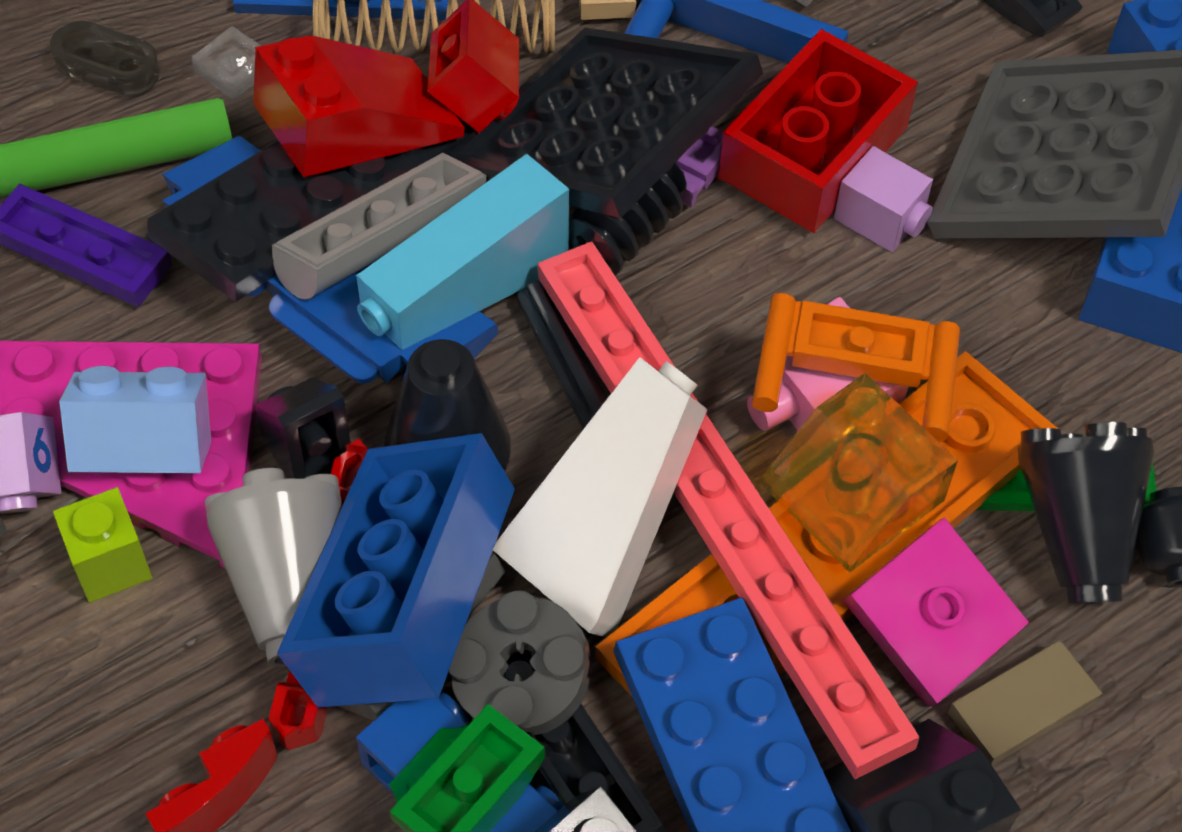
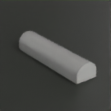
(371, 225)

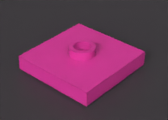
(936, 612)

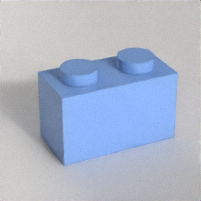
(136, 421)

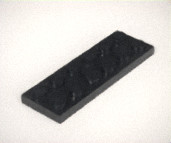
(235, 219)

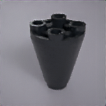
(1088, 503)

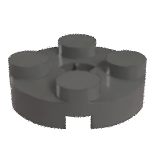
(517, 625)

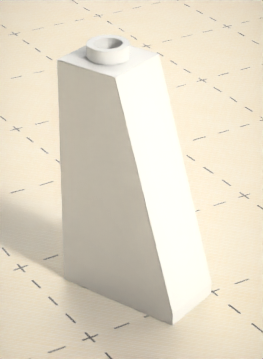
(606, 497)

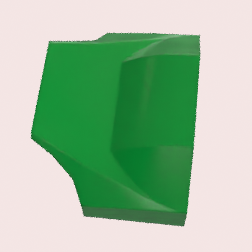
(466, 776)

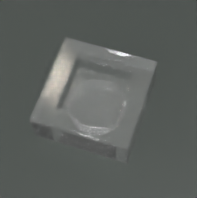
(228, 62)

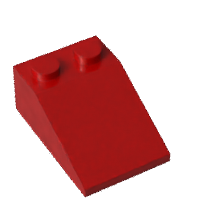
(345, 103)

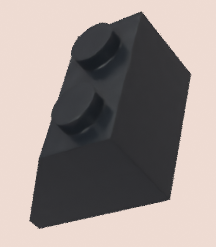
(932, 789)

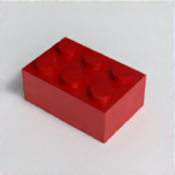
(815, 128)

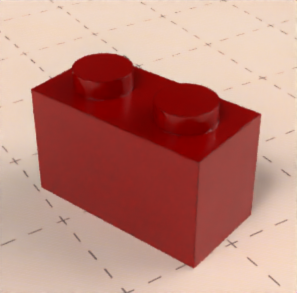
(474, 66)

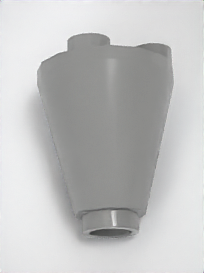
(271, 543)

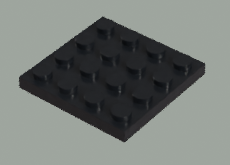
(613, 114)

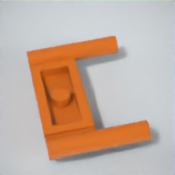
(855, 344)

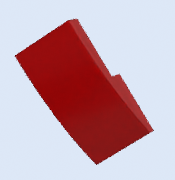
(234, 768)

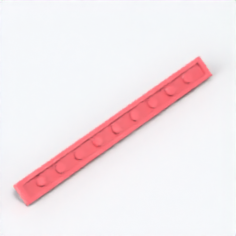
(742, 533)

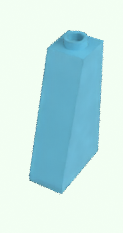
(467, 255)

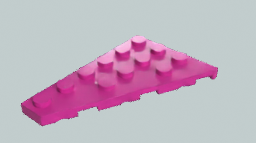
(170, 503)

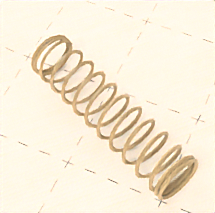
(321, 22)

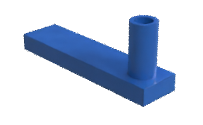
(741, 22)

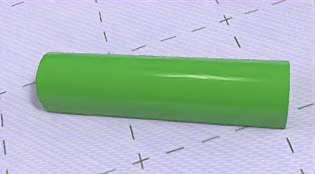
(113, 146)

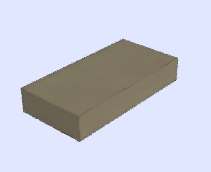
(1025, 703)

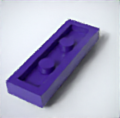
(81, 245)

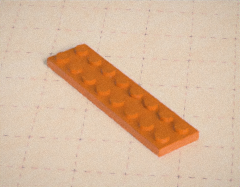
(981, 435)

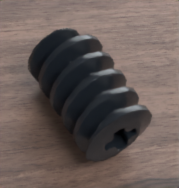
(621, 237)

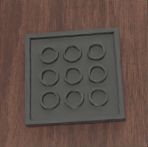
(1069, 150)

